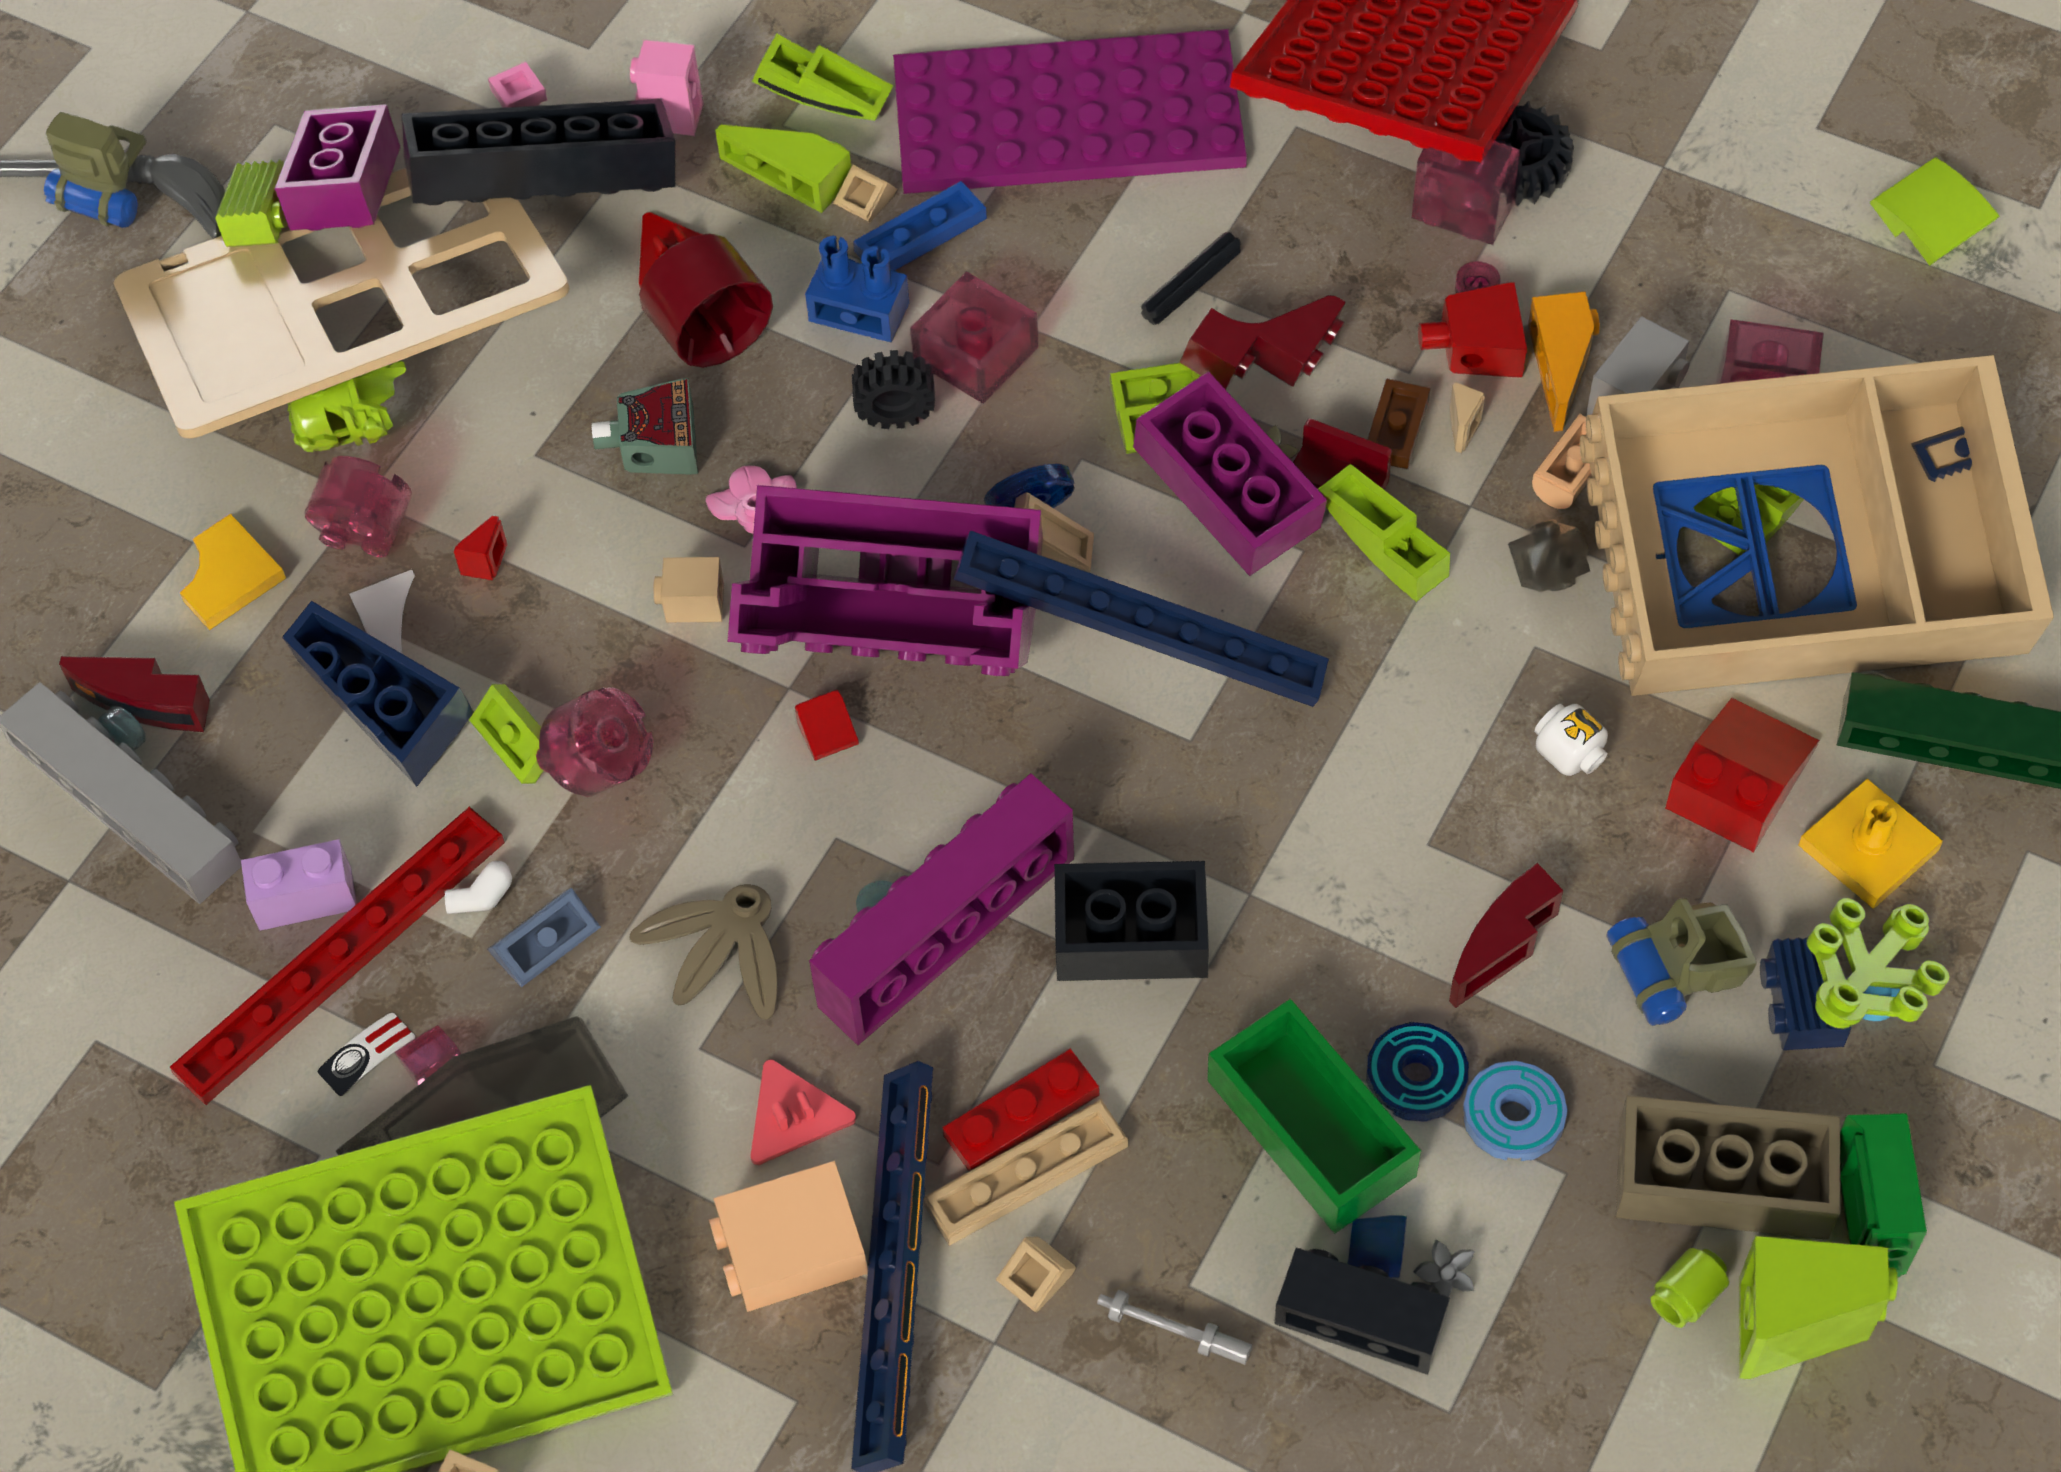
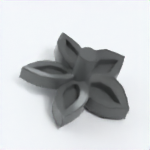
(1447, 1269)

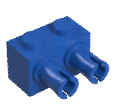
(855, 295)

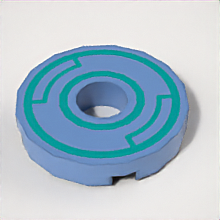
(1520, 1084)

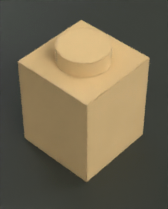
(690, 589)

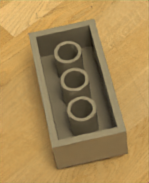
(1728, 1167)

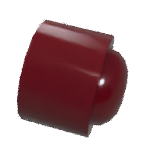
(705, 300)

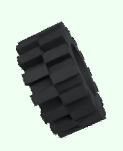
(893, 389)

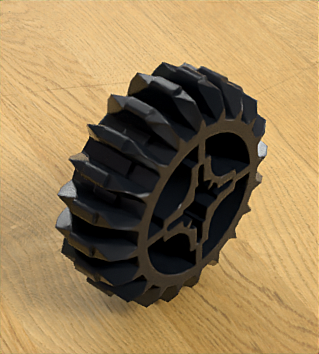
(1543, 148)

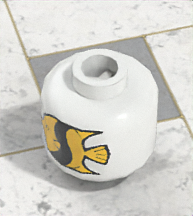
(1571, 739)

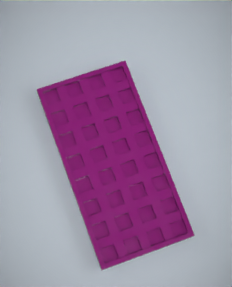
(1068, 111)

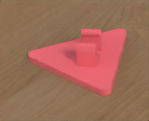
(792, 1114)

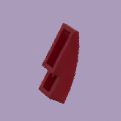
(1506, 933)

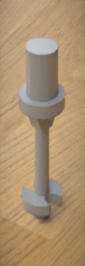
(1209, 1339)

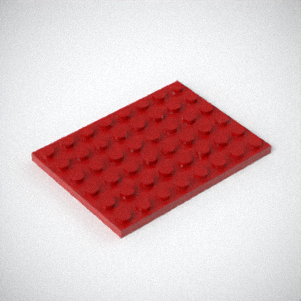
(1406, 67)

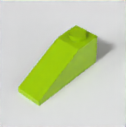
(789, 161)

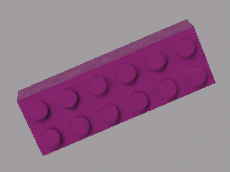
(942, 908)

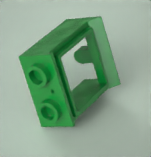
(1881, 1186)

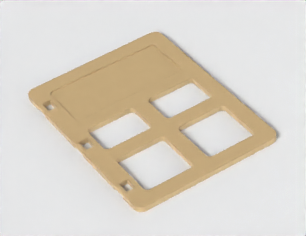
(244, 334)

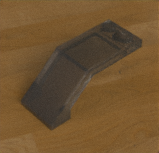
(498, 1078)

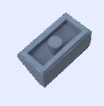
(544, 937)

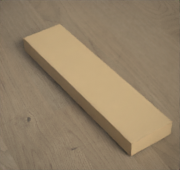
(1025, 1172)

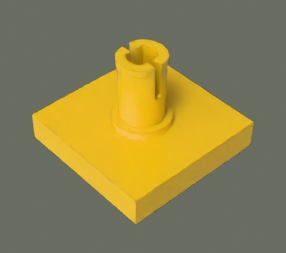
(1870, 843)

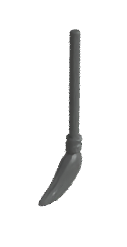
(172, 174)

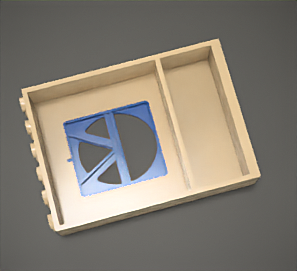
(1918, 564)

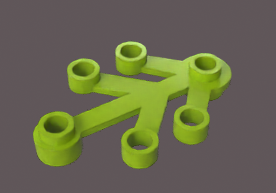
(1844, 1001)

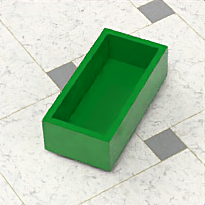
(1313, 1115)

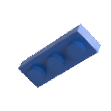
(925, 226)

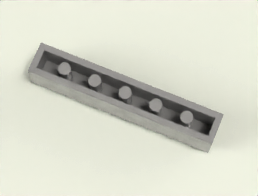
(122, 792)

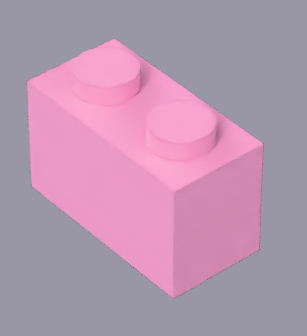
(670, 74)

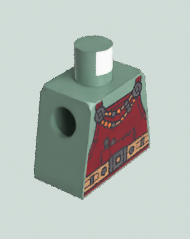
(653, 429)

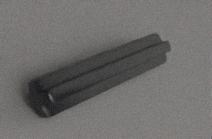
(1191, 278)

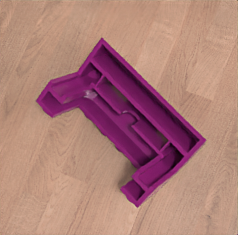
(902, 582)

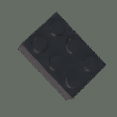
(1131, 920)

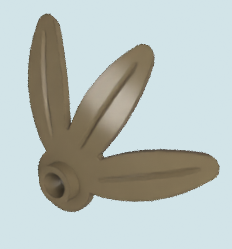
(727, 925)

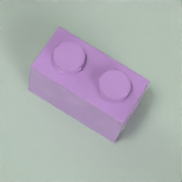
(298, 884)

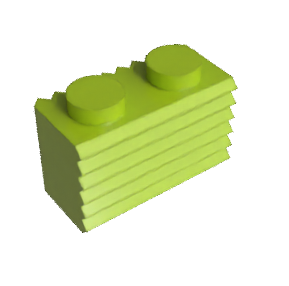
(251, 207)

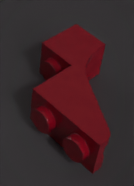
(1279, 346)

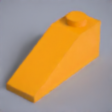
(1562, 341)

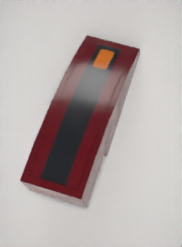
(141, 689)

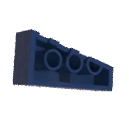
(388, 695)

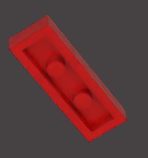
(1021, 1110)

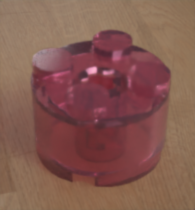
(357, 505)
(595, 742)

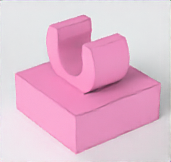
(517, 87)

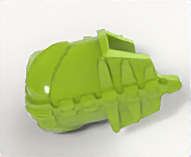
(345, 411)

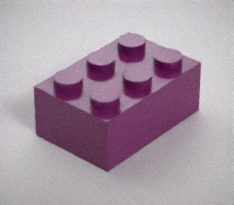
(338, 168)

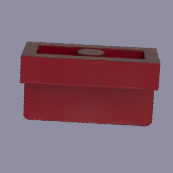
(1330, 450)

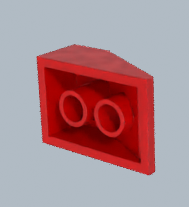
(1740, 773)

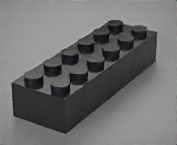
(538, 151)

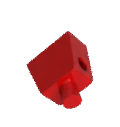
(1480, 332)

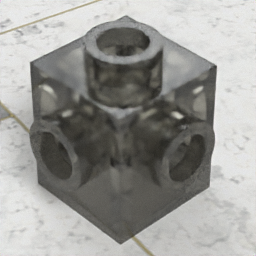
(1550, 556)

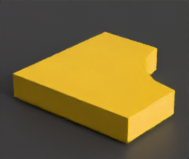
(229, 573)

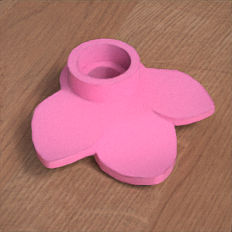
(740, 500)

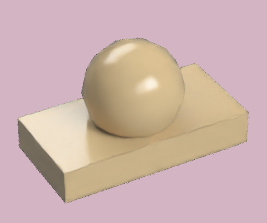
(1062, 537)

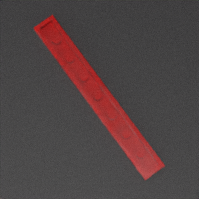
(336, 956)

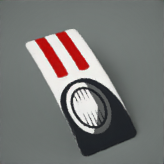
(365, 1053)

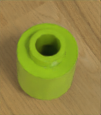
(1690, 1286)

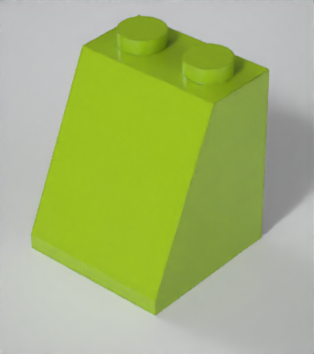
(1808, 1300)

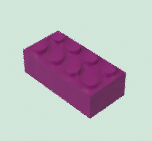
(1229, 473)

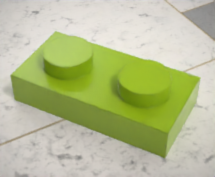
(509, 732)

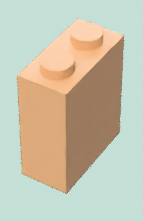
(788, 1236)

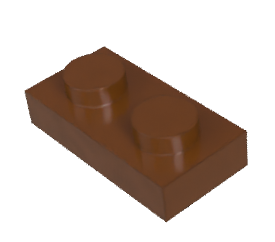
(1399, 419)

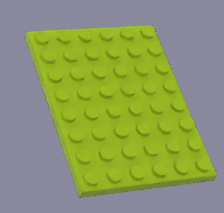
(424, 1295)

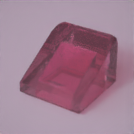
(427, 1054)

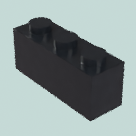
(1362, 1309)

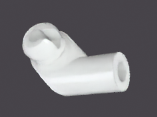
(483, 893)

